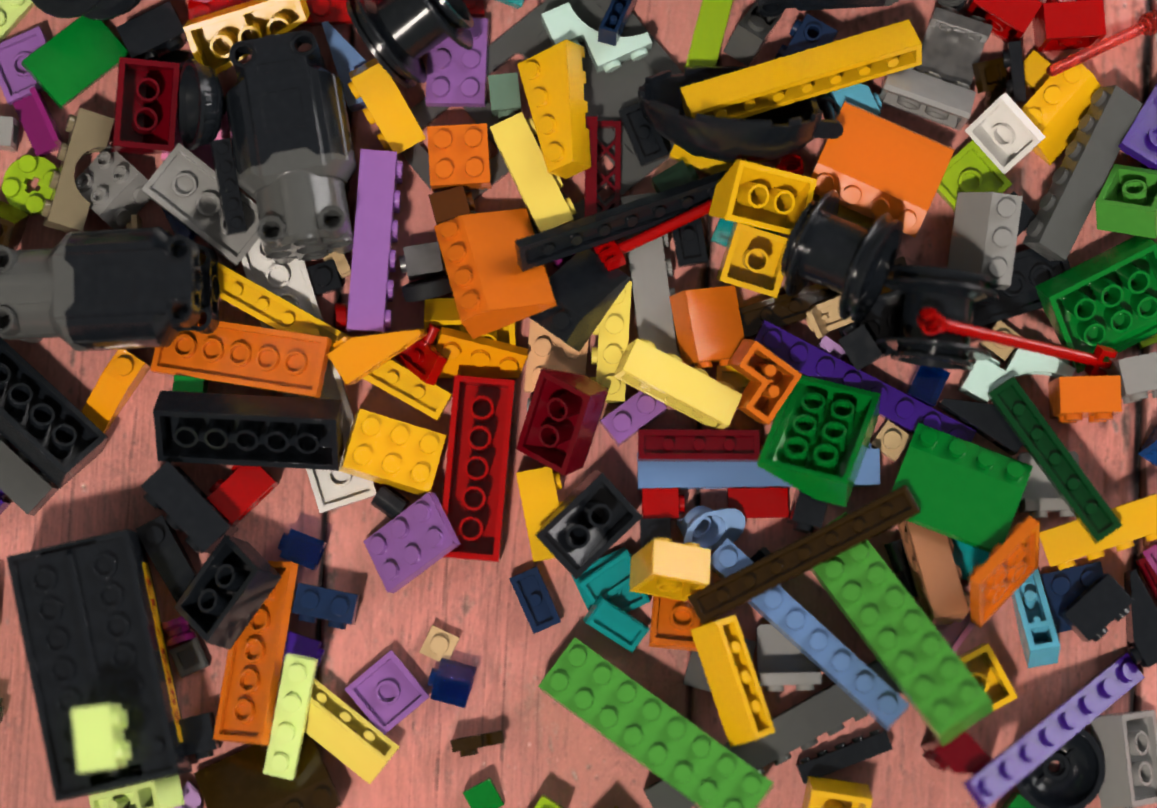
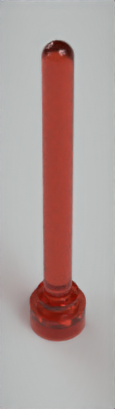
(1145, 25)

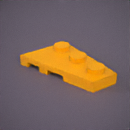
(478, 356)

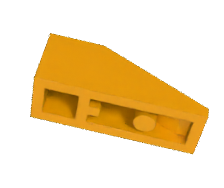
(364, 354)
(114, 388)

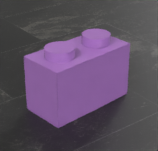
(631, 416)

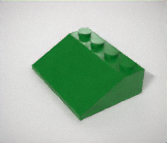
(1105, 299)
(821, 438)
(962, 487)

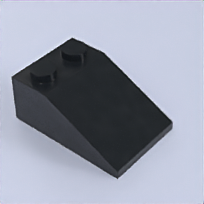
(582, 296)
(587, 523)

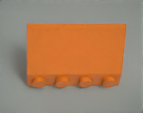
(881, 168)
(485, 270)

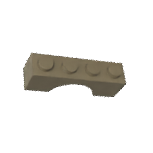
(87, 135)

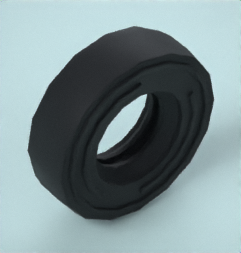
(427, 288)

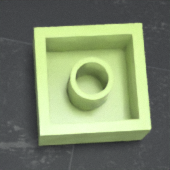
(100, 737)

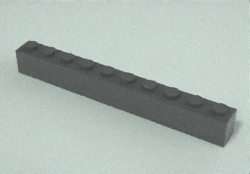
(793, 729)

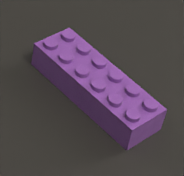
(373, 241)

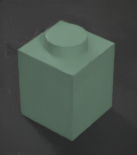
(504, 95)

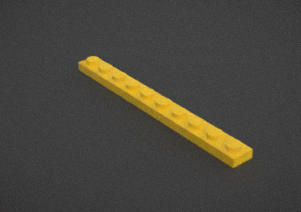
(288, 317)

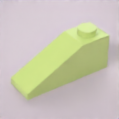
(151, 794)

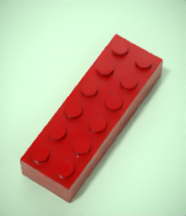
(478, 465)

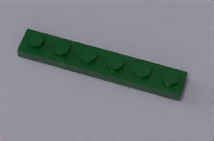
(1054, 460)

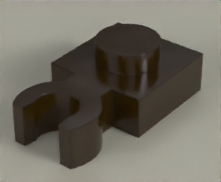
(990, 78)
(470, 744)

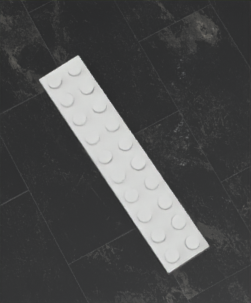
(292, 283)

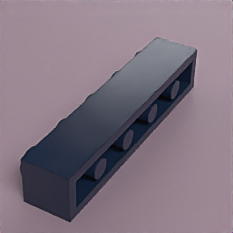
(615, 21)

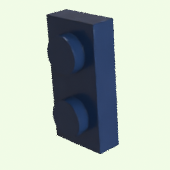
(535, 600)

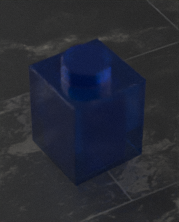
(927, 384)
(301, 549)
(452, 682)

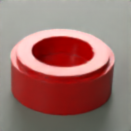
(341, 316)

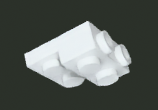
(1005, 133)

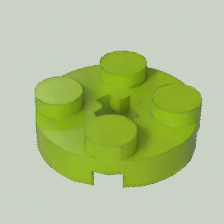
(18, 175)

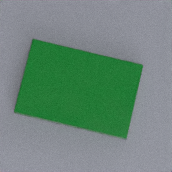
(75, 59)

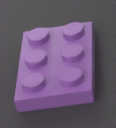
(459, 75)
(411, 542)

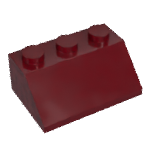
(145, 106)
(562, 420)
(957, 756)

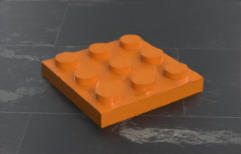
(1004, 571)

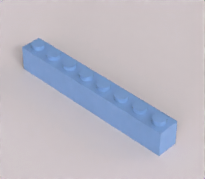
(733, 474)
(817, 643)

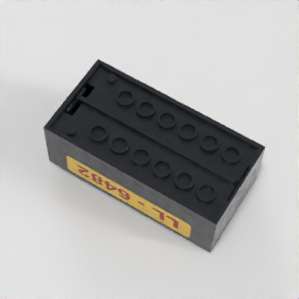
(98, 641)

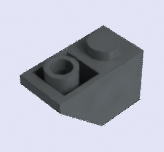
(750, 35)

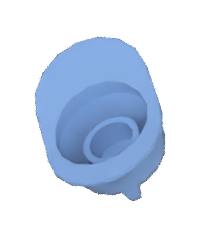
(711, 527)

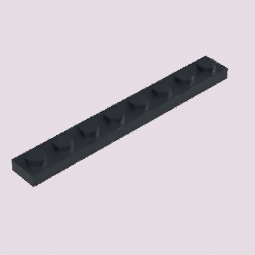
(613, 223)

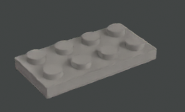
(191, 195)

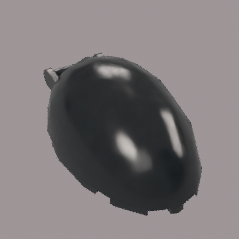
(725, 139)

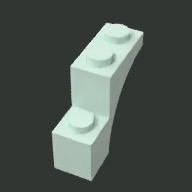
(564, 24)
(988, 375)

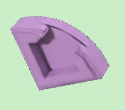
(831, 347)
(191, 796)

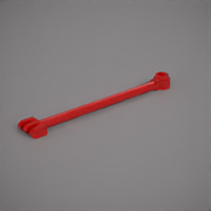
(613, 254)
(938, 323)

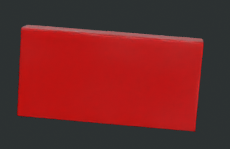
(759, 502)

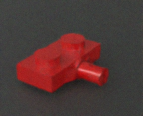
(423, 357)

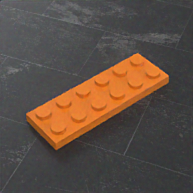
(248, 358)
(255, 667)

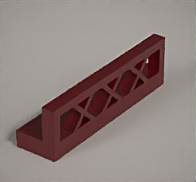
(591, 174)
(698, 445)

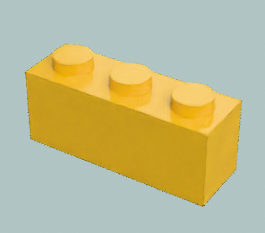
(385, 107)
(539, 502)

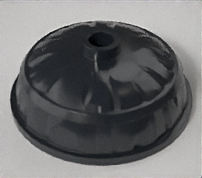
(199, 104)
(1076, 780)

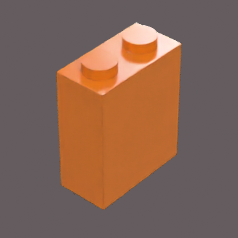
(707, 325)

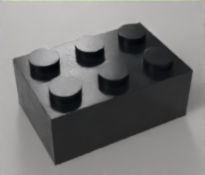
(187, 508)
(227, 592)

